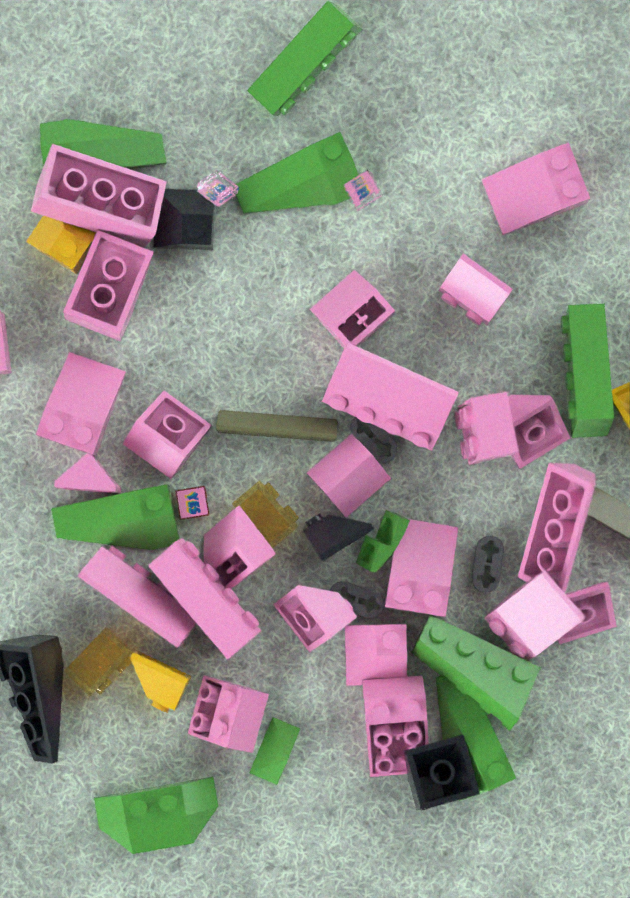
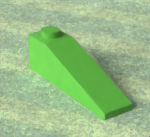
(108, 143)
(302, 179)
(126, 519)
(463, 715)

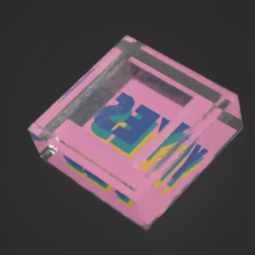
(217, 188)
(363, 190)

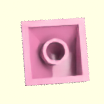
(536, 426)
(314, 614)
(375, 652)

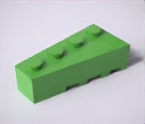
(304, 59)
(588, 370)
(476, 667)

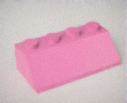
(99, 196)
(389, 396)
(558, 523)
(138, 594)
(204, 597)

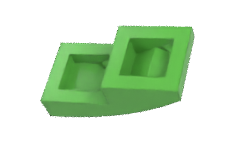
(379, 549)

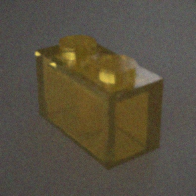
(267, 514)
(99, 662)

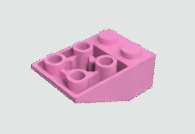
(486, 428)
(394, 722)

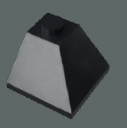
(185, 221)
(334, 533)
(440, 773)

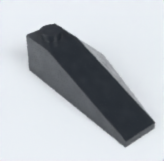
(36, 679)

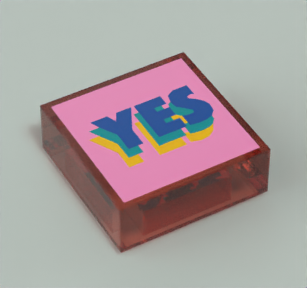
(192, 502)

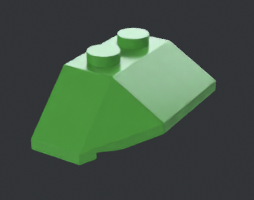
(158, 815)

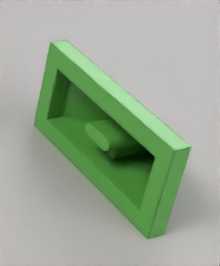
(274, 750)

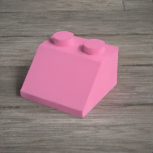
(474, 290)
(166, 434)

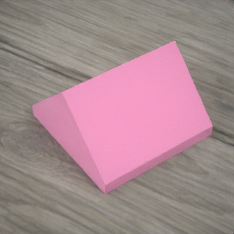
(349, 475)
(87, 476)
(596, 606)

